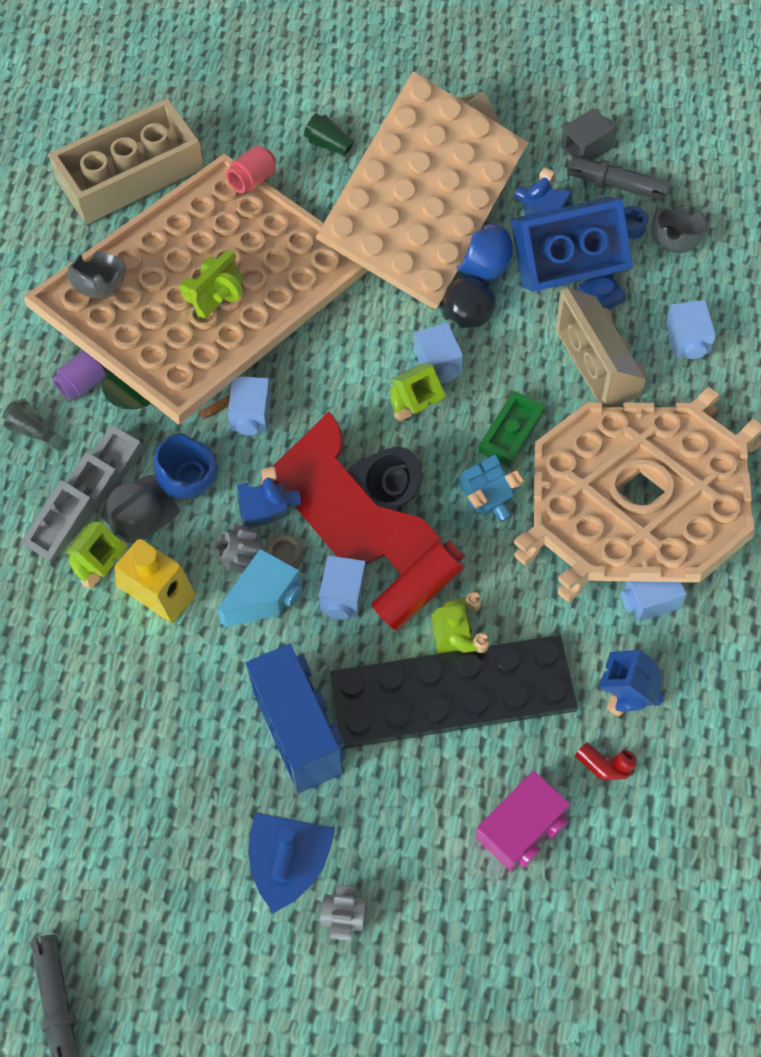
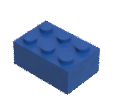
(571, 243)
(296, 717)

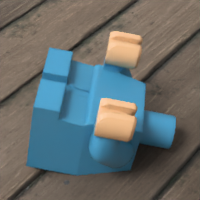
(490, 488)

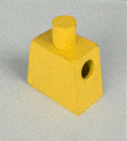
(149, 575)

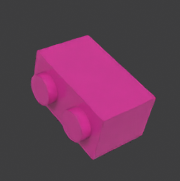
(523, 822)

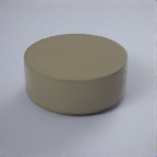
(286, 549)

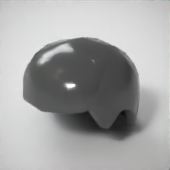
(675, 221)
(97, 277)

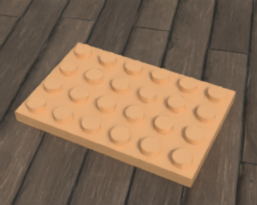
(422, 190)

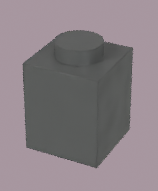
(588, 135)

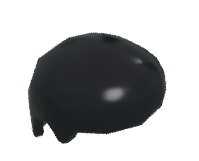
(468, 302)

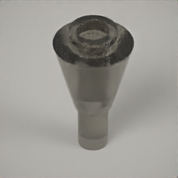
(25, 420)

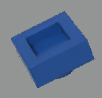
(605, 289)

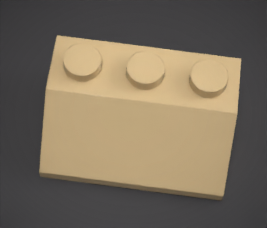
(598, 349)

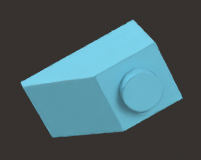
(261, 591)

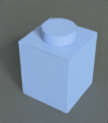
(690, 329)
(440, 349)
(249, 405)
(342, 587)
(652, 598)

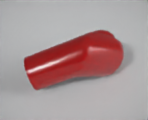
(609, 767)

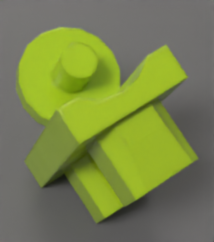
(218, 282)

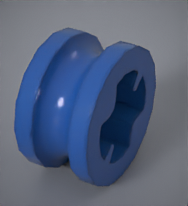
(639, 227)

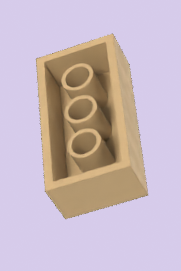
(126, 161)

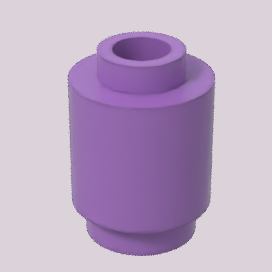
(78, 376)

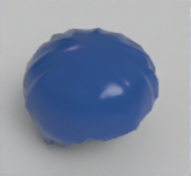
(488, 254)
(184, 467)

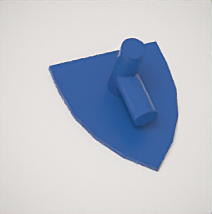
(286, 857)

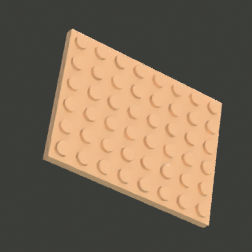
(154, 335)

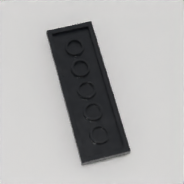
(452, 691)

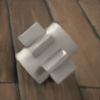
(236, 548)
(343, 912)

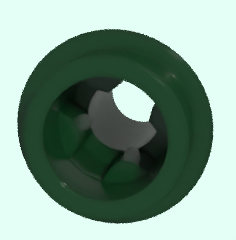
(327, 135)

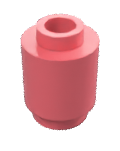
(251, 169)

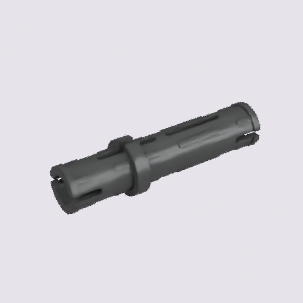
(617, 177)
(58, 1019)

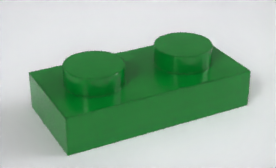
(512, 428)

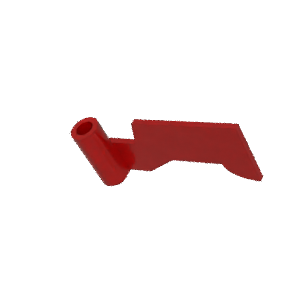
(361, 529)

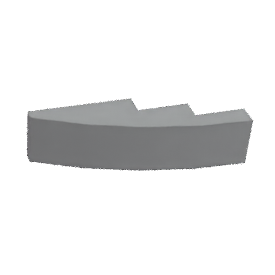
(81, 496)

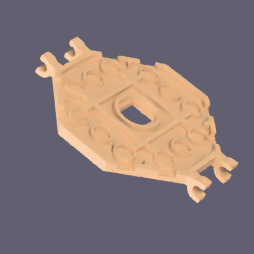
(609, 538)

